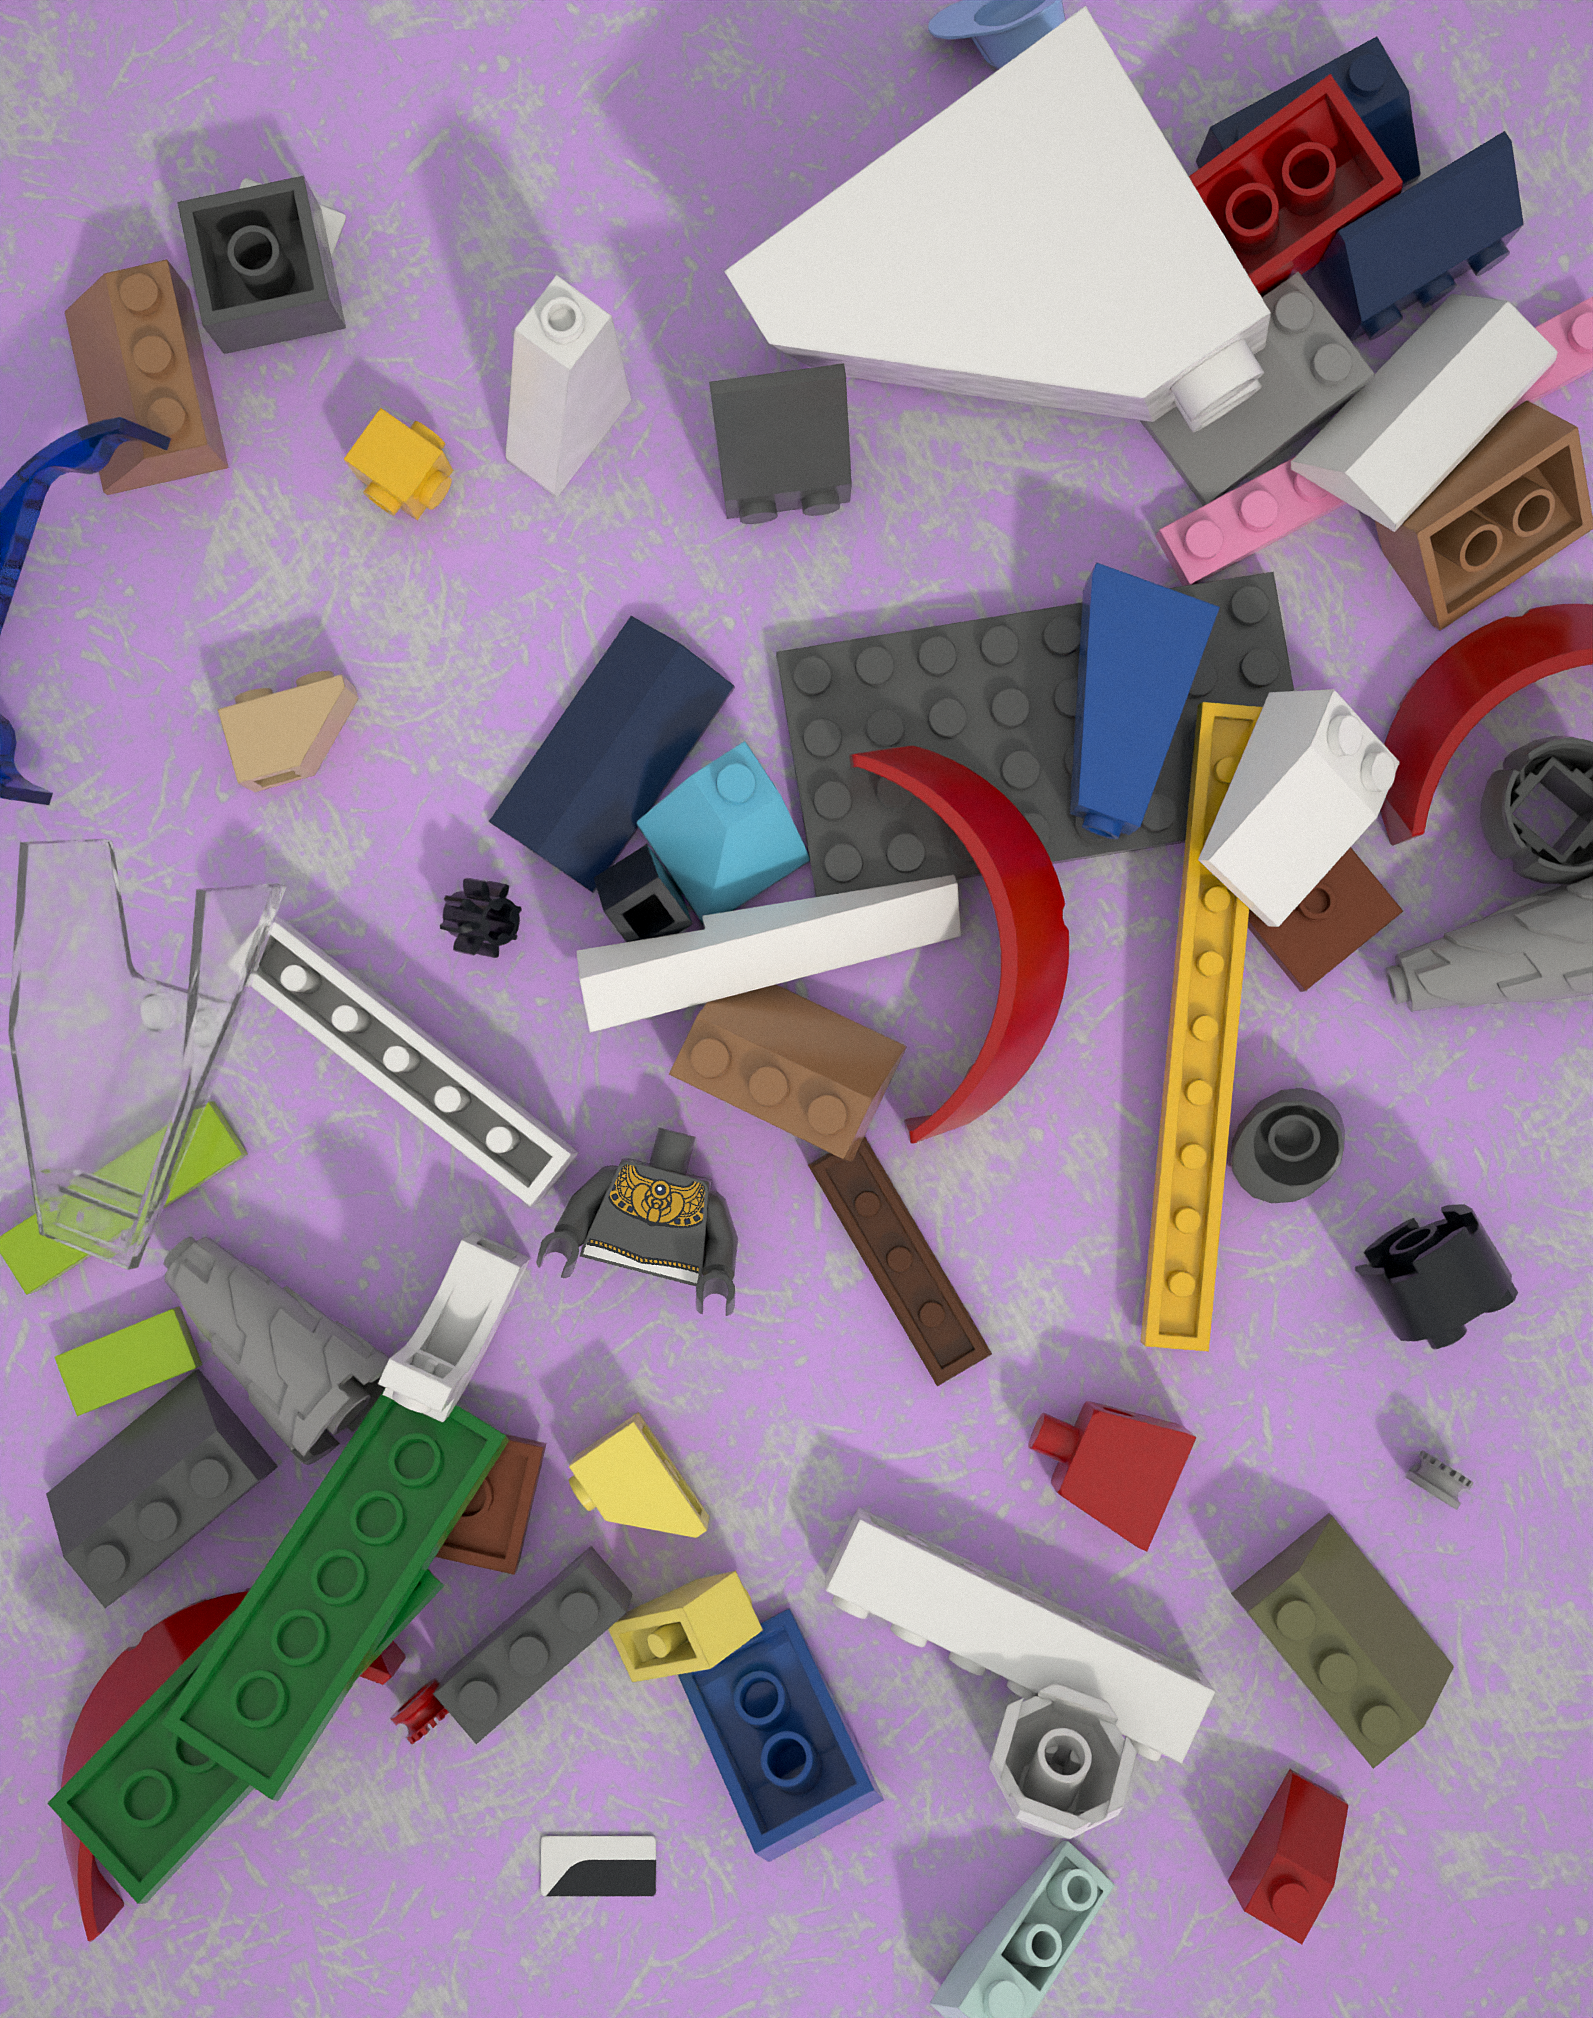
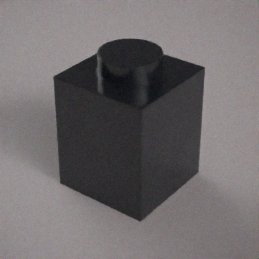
(642, 897)

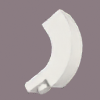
(457, 1328)

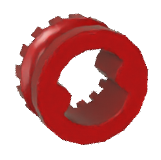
(420, 1711)

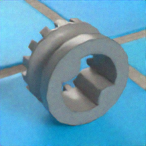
(1438, 1480)

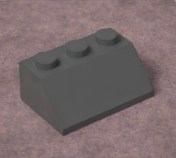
(155, 1487)

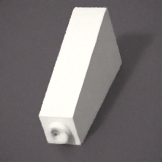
(563, 386)

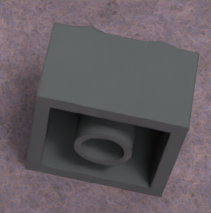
(261, 265)

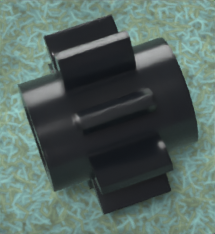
(481, 917)

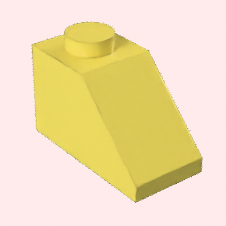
(636, 1482)
(686, 1628)

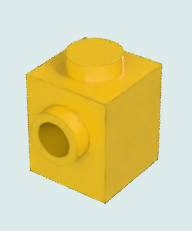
(400, 465)

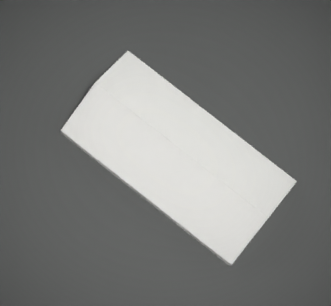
(1427, 407)

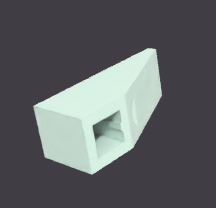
(1026, 1942)

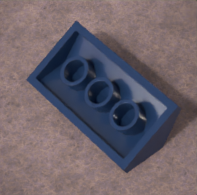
(612, 752)

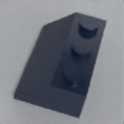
(1370, 86)
(1421, 242)

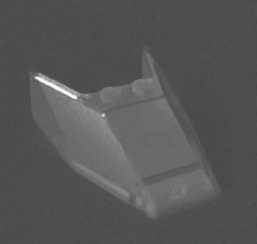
(111, 1059)

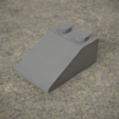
(1305, 381)

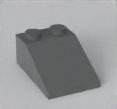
(783, 442)

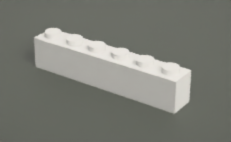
(410, 1065)
(1014, 1633)

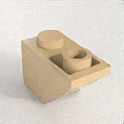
(286, 732)

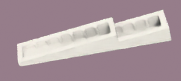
(763, 948)

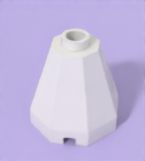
(1062, 1762)

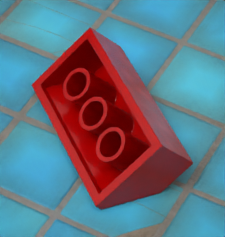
(1296, 184)

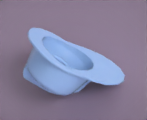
(998, 26)

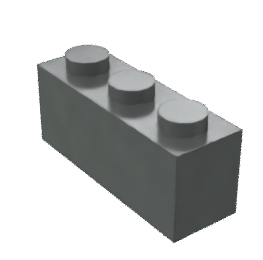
(533, 1644)

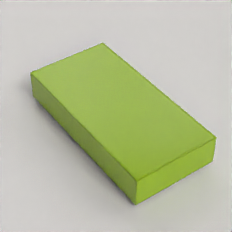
(128, 1361)

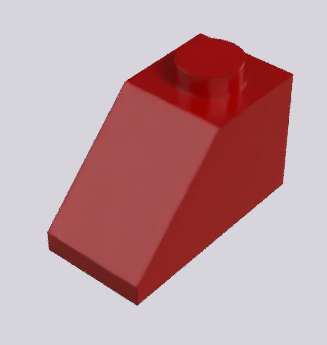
(1292, 1857)

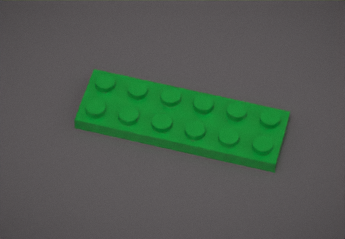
(332, 1591)
(157, 1798)

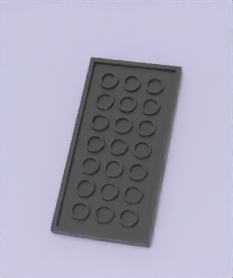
(1005, 707)

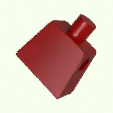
(1115, 1466)

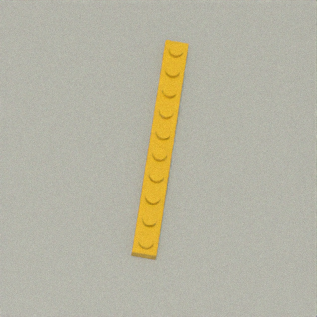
(1198, 1057)

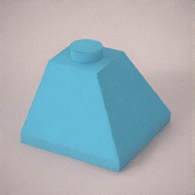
(724, 834)

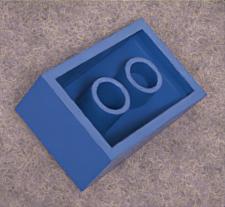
(780, 1740)

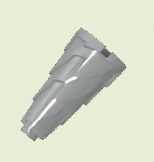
(1517, 954)
(285, 1352)

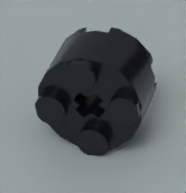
(1436, 1277)

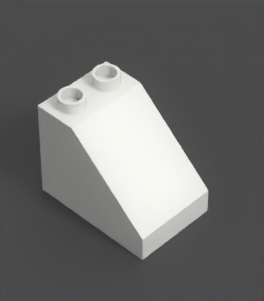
(1023, 255)

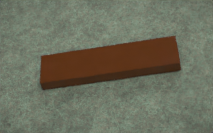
(901, 1262)

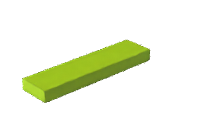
(41, 1260)

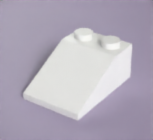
(1297, 800)

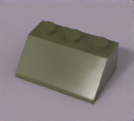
(1348, 1639)

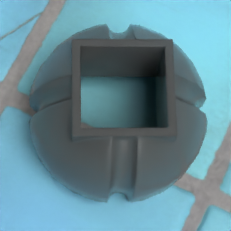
(1564, 769)

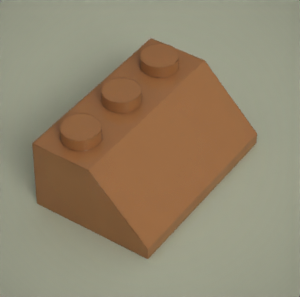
(146, 363)
(1494, 515)
(791, 1065)

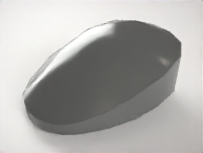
(1288, 1146)

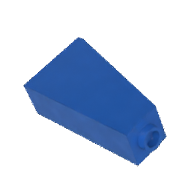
(1132, 685)

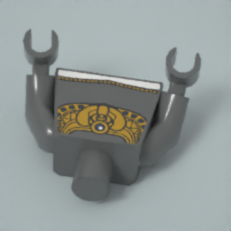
(652, 1222)

